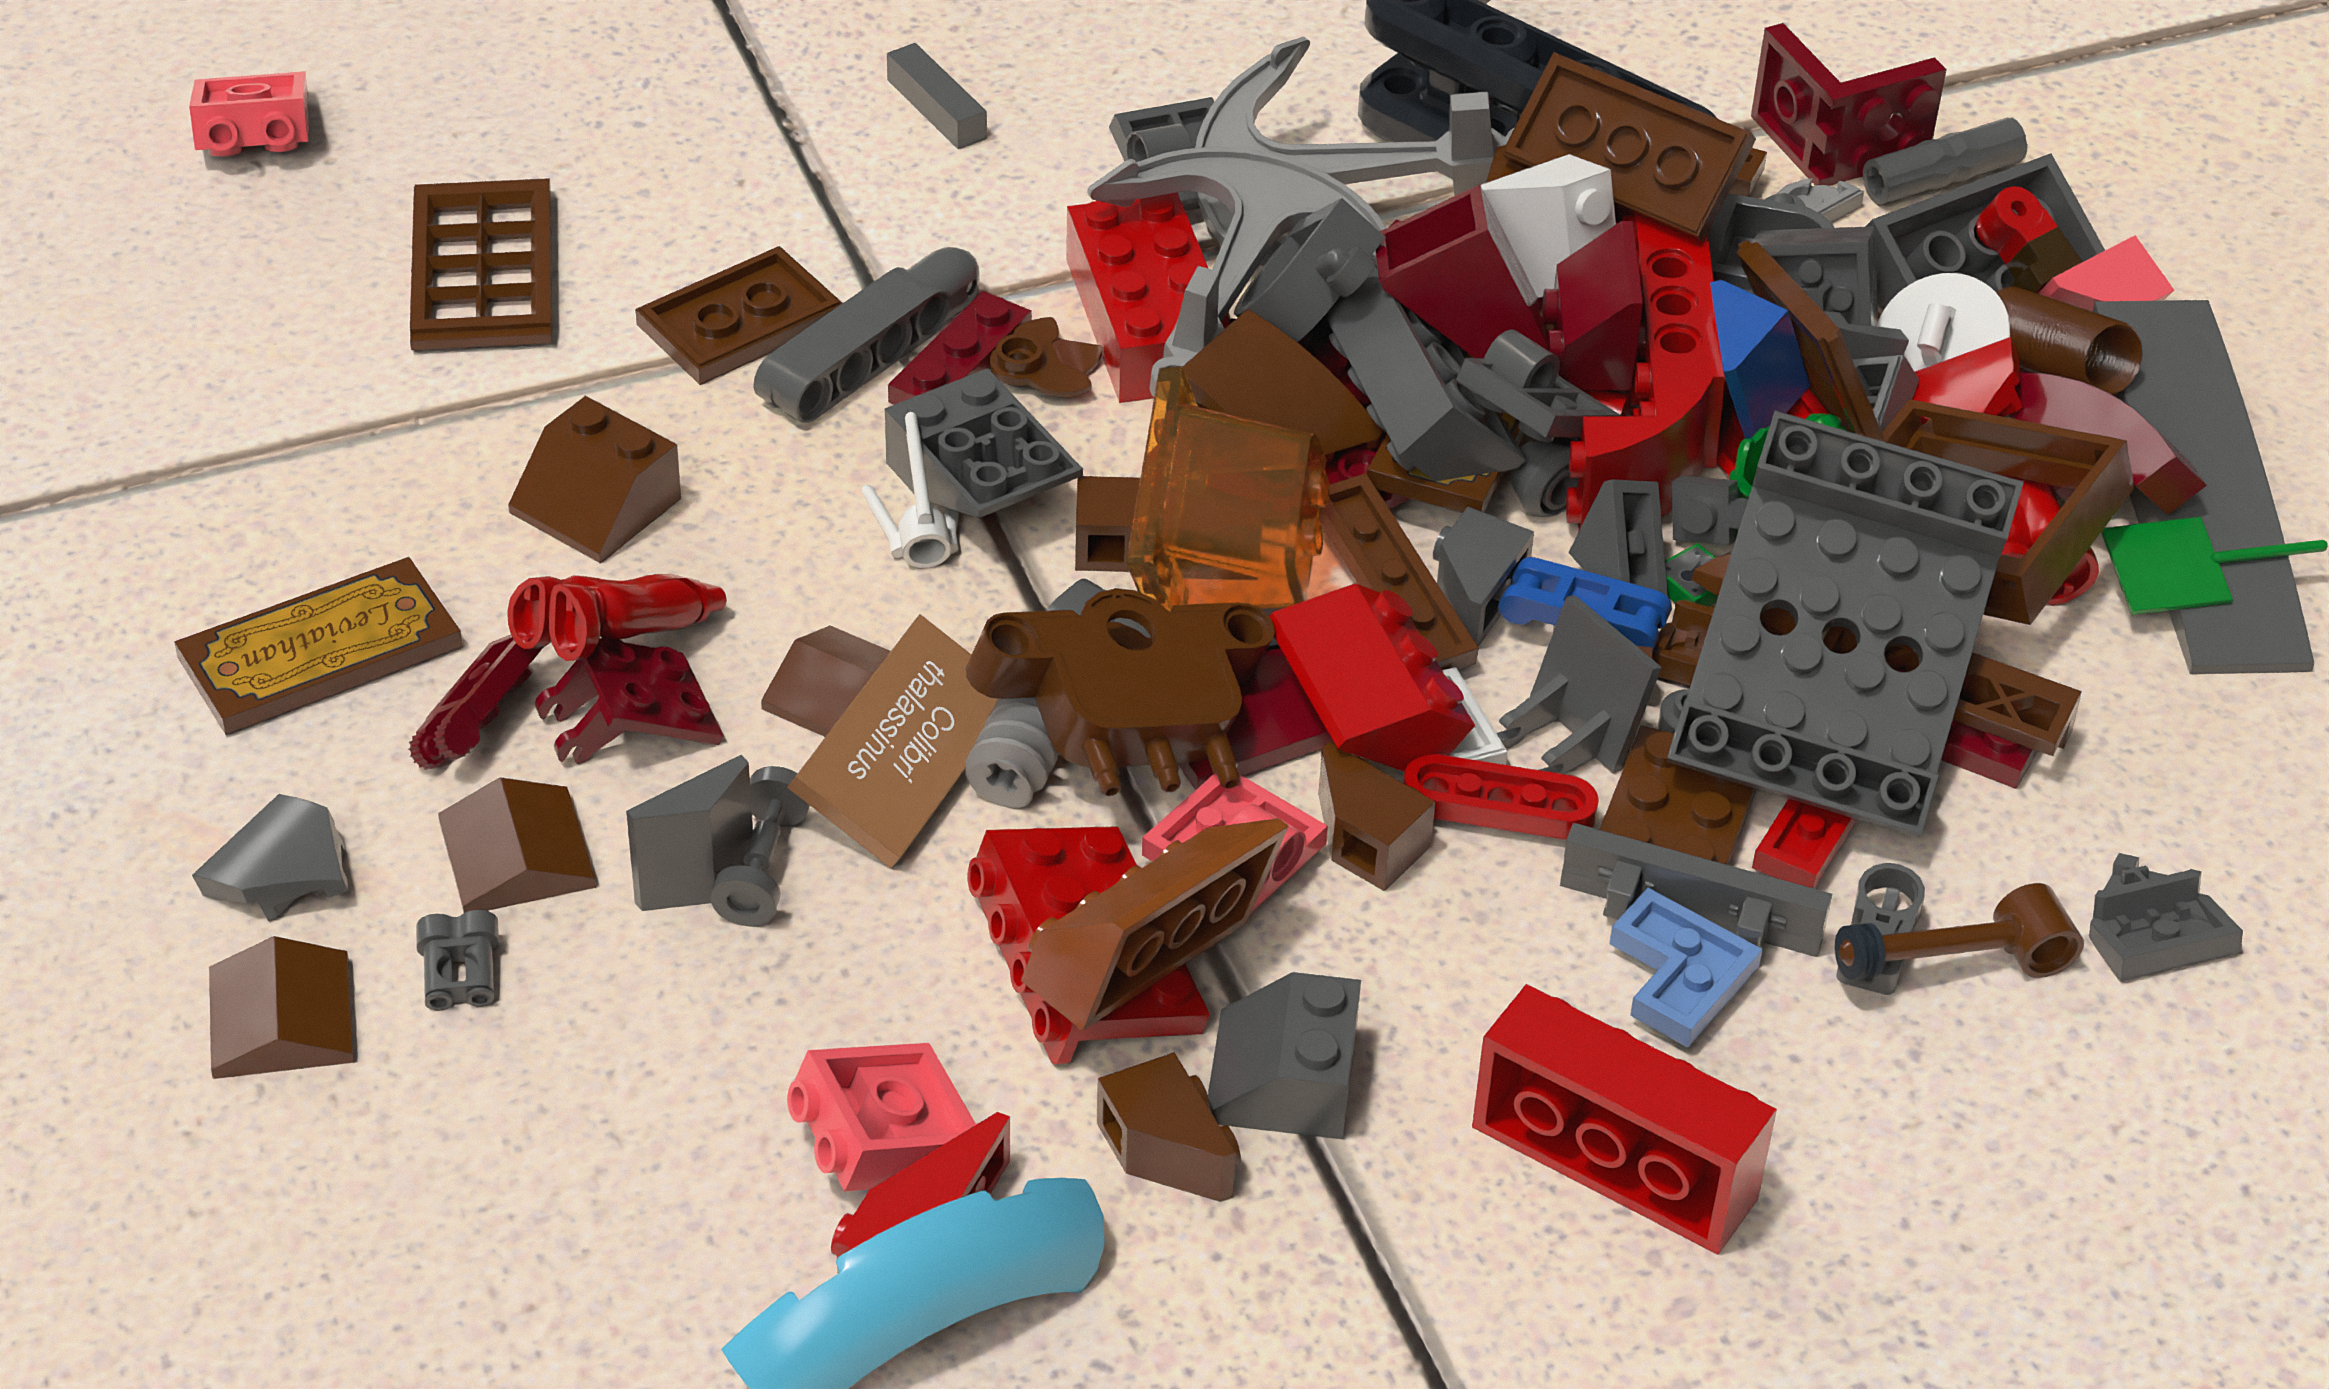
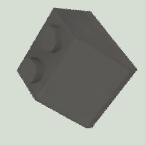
(1287, 1056)

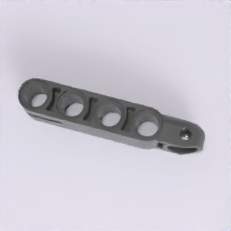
(867, 334)

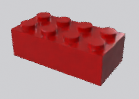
(1132, 281)
(1622, 1118)

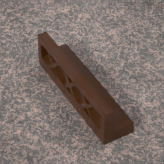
(1995, 697)

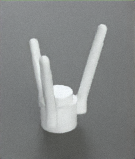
(924, 532)

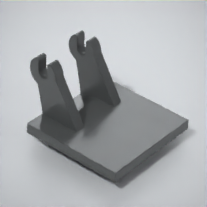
(1591, 685)

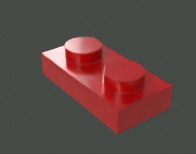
(1802, 843)

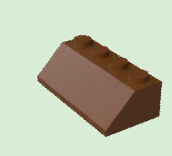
(1151, 920)

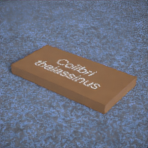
(897, 744)

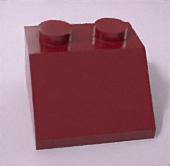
(1597, 311)

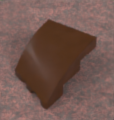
(1274, 380)

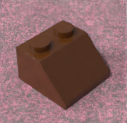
(596, 479)

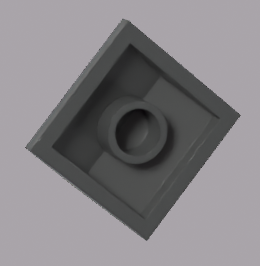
(690, 836)

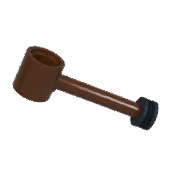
(2026, 924)

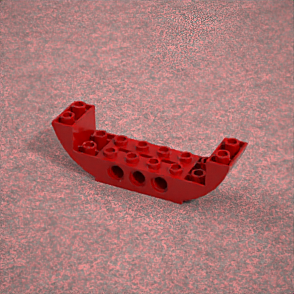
(1673, 383)

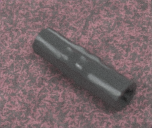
(1944, 160)

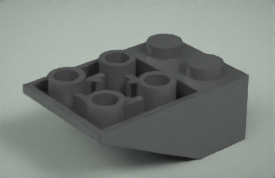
(977, 446)

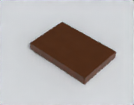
(736, 314)

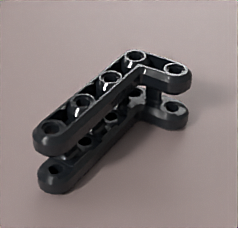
(1461, 50)

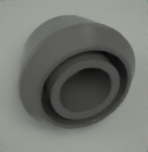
(1543, 478)

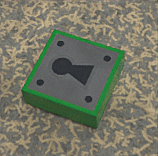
(1679, 574)

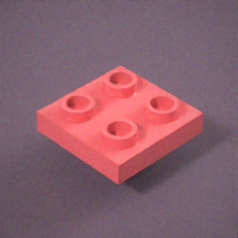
(1247, 802)

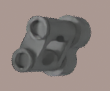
(458, 939)

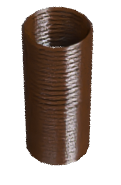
(2060, 336)

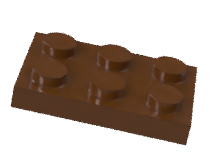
(1676, 804)

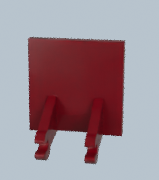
(637, 692)

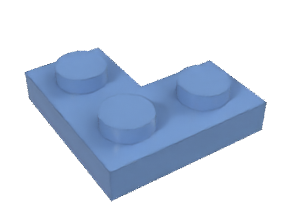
(1694, 960)

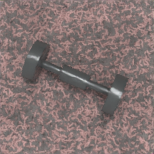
(746, 892)

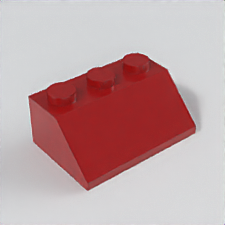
(1372, 675)

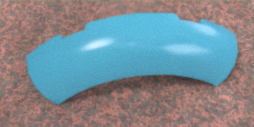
(923, 1280)

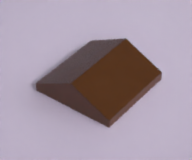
(821, 678)
(515, 845)
(280, 1009)

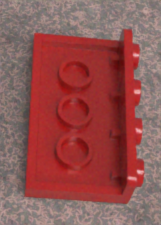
(1043, 875)

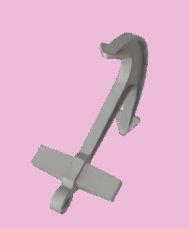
(1460, 154)
(1264, 197)

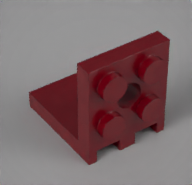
(1838, 125)

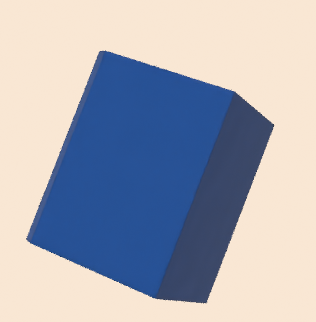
(1757, 355)

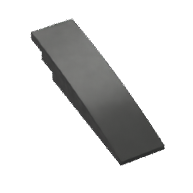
(2197, 405)

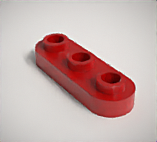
(1503, 795)

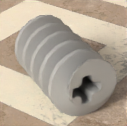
(1011, 754)

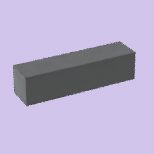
(936, 95)

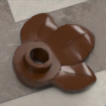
(1044, 361)

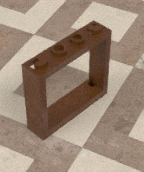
(2035, 452)

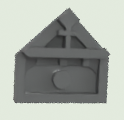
(278, 858)
(2158, 921)

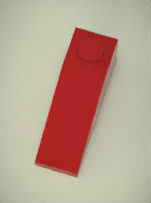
(952, 1171)

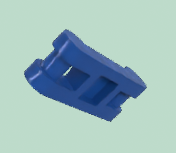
(1543, 586)

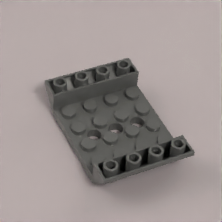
(1863, 543)

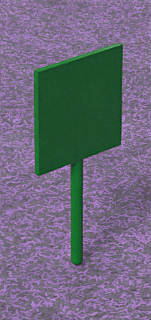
(2175, 564)

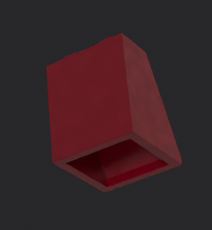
(1460, 273)

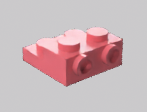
(249, 112)
(875, 1109)

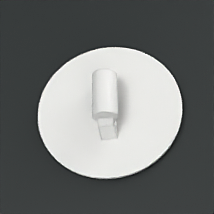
(1946, 317)

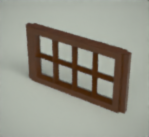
(482, 329)
(1820, 342)

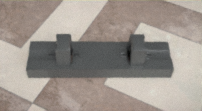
(1734, 898)

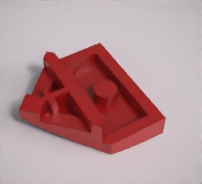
(1974, 381)

